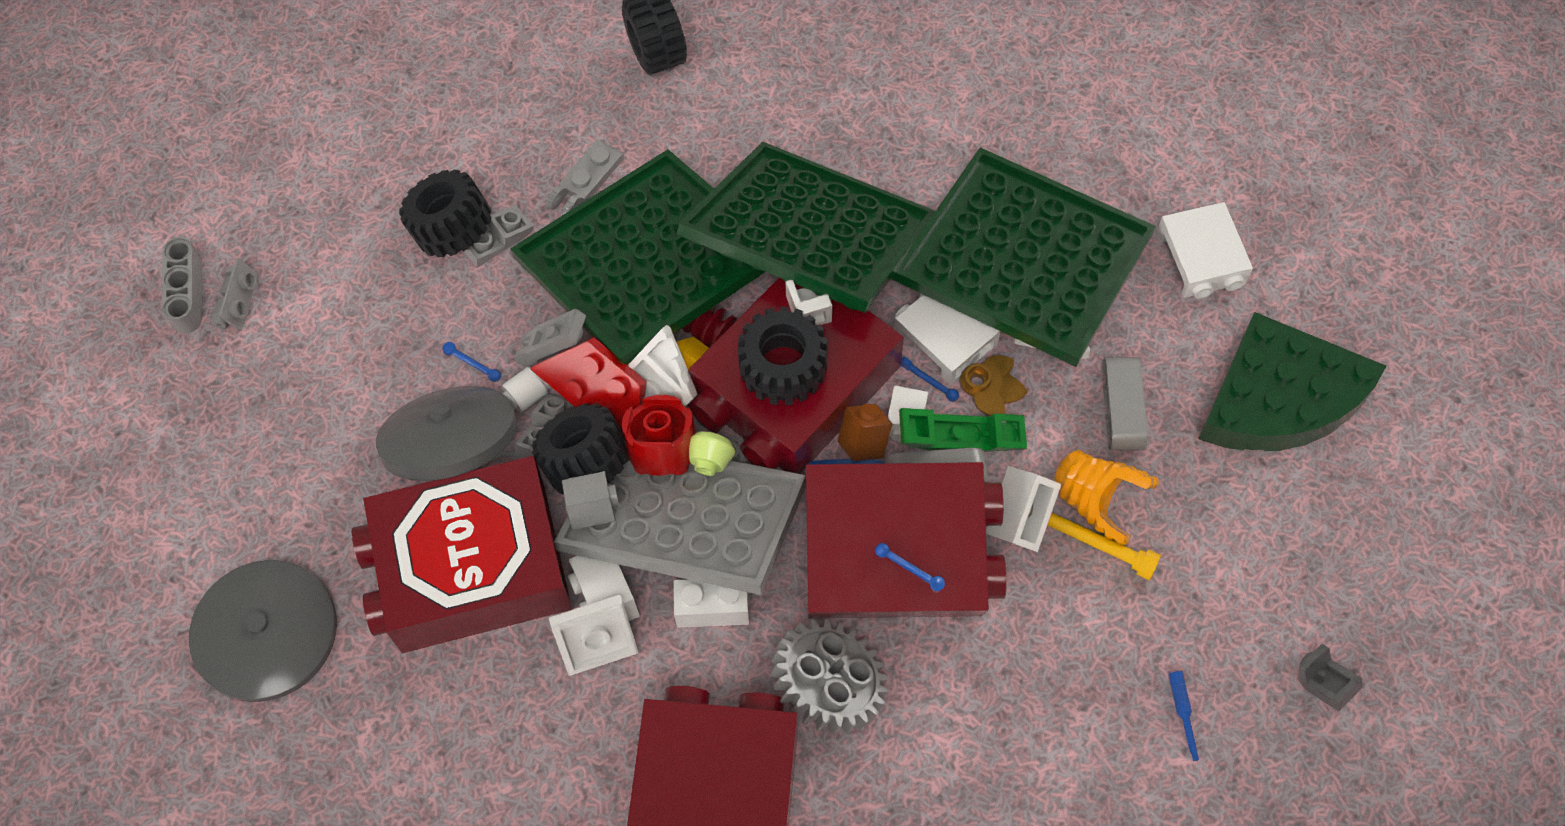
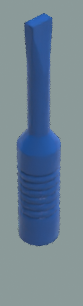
(1183, 708)

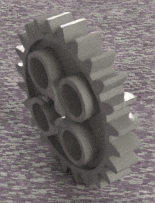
(829, 676)

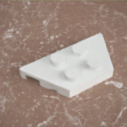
(664, 368)

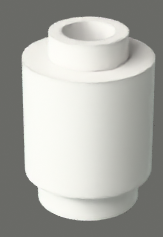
(525, 389)

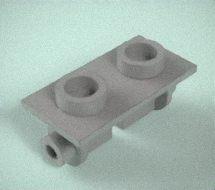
(237, 293)

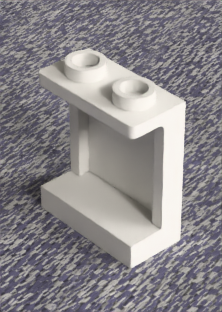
(1206, 250)
(946, 335)

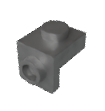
(1328, 679)

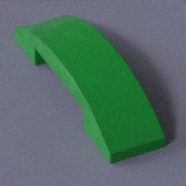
(943, 431)

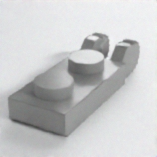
(585, 176)
(550, 337)

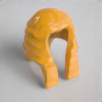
(1089, 487)

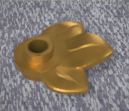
(997, 386)

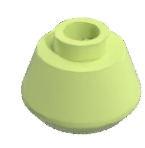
(710, 452)

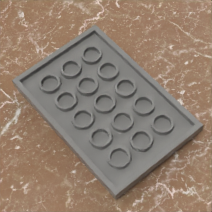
(695, 524)

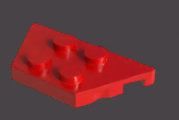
(592, 376)

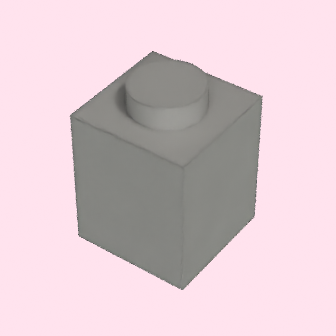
(589, 500)

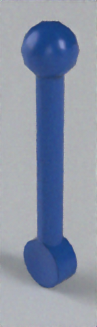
(450, 349)
(951, 394)
(936, 583)

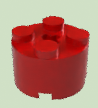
(658, 435)

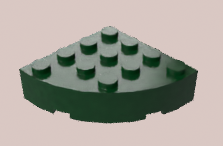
(1287, 389)

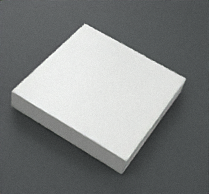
(593, 635)

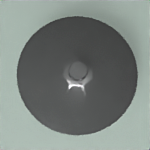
(446, 433)
(262, 631)

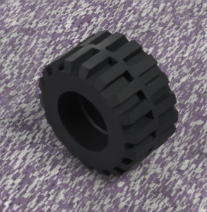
(654, 34)
(445, 213)
(776, 331)
(580, 444)

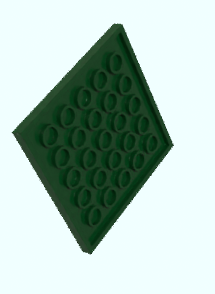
(808, 225)
(1025, 255)
(626, 263)

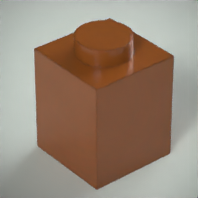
(864, 432)

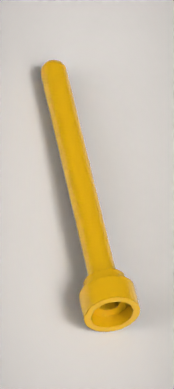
(1141, 561)

